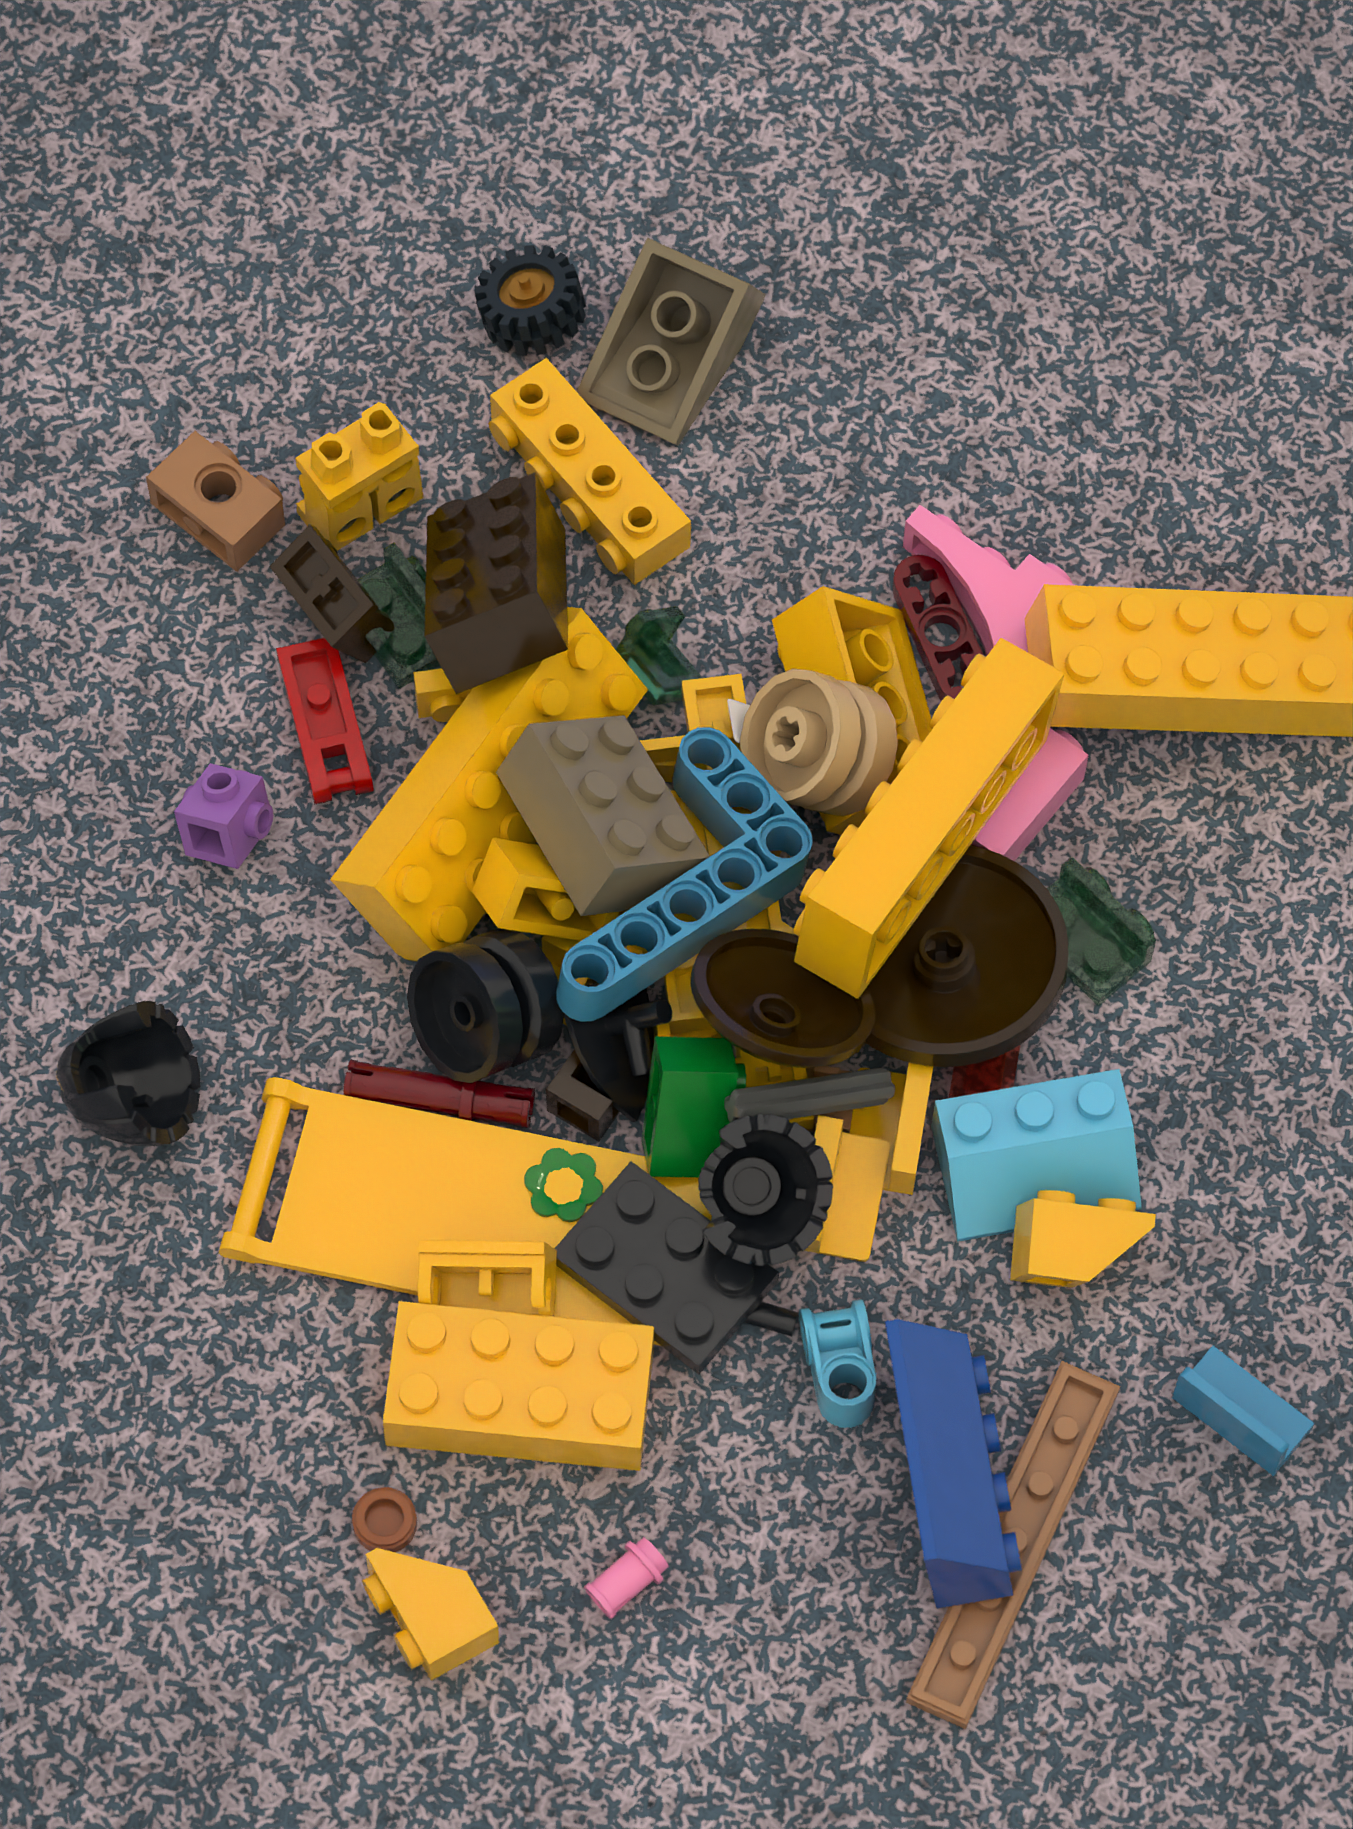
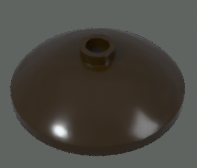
(775, 1006)

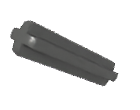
(813, 1095)

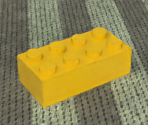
(518, 1385)

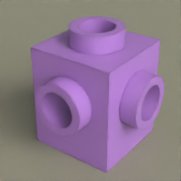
(224, 815)

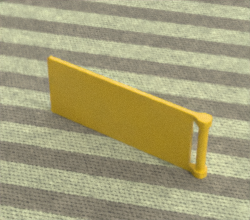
(388, 1174)

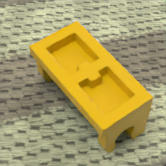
(488, 1275)

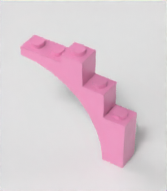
(996, 605)

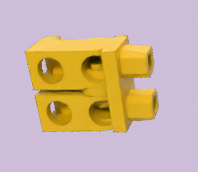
(357, 475)

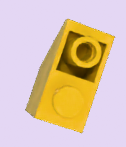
(1070, 1241)
(435, 1607)

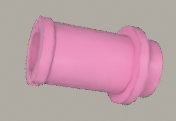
(627, 1577)

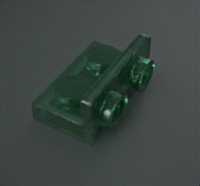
(400, 592)
(1103, 937)

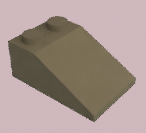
(669, 341)

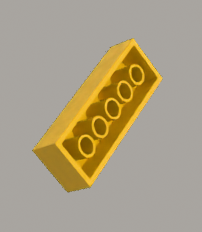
(1197, 659)
(925, 816)
(429, 841)

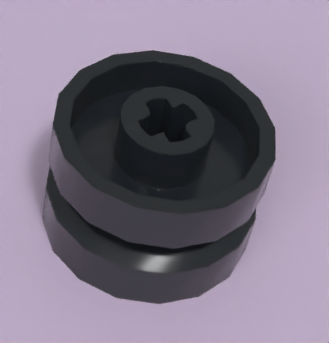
(484, 1005)

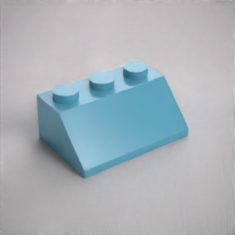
(1031, 1139)

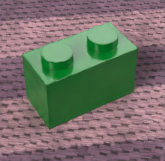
(687, 1102)

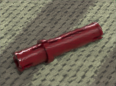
(440, 1093)

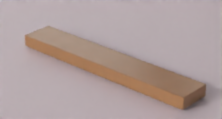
(1039, 1494)

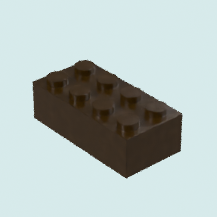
(495, 582)

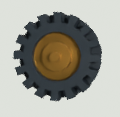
(530, 300)

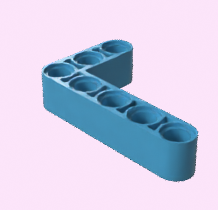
(700, 890)

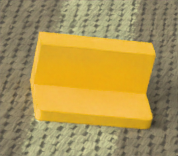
(900, 1123)
(858, 1183)

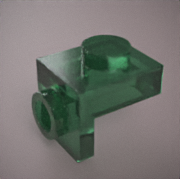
(654, 655)

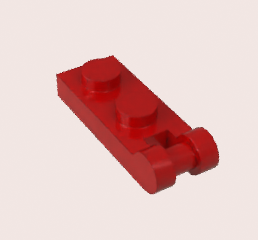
(324, 718)

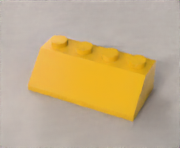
(860, 645)

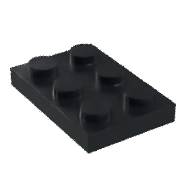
(655, 1268)

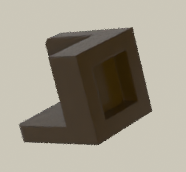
(579, 1101)

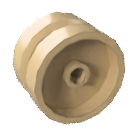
(820, 740)

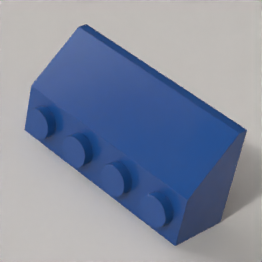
(951, 1464)

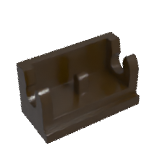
(330, 594)

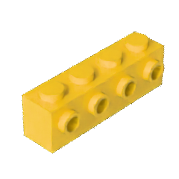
(589, 472)

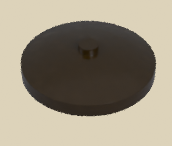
(972, 968)

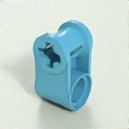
(840, 1352)

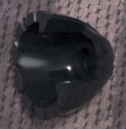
(132, 1076)
(765, 1190)

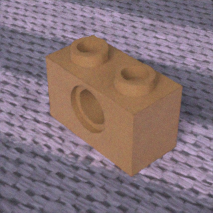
(228, 528)

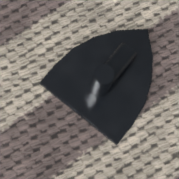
(620, 1049)

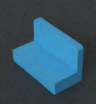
(1242, 1410)

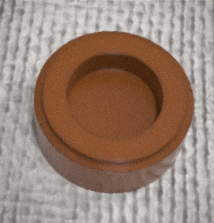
(384, 1520)

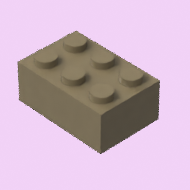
(599, 811)

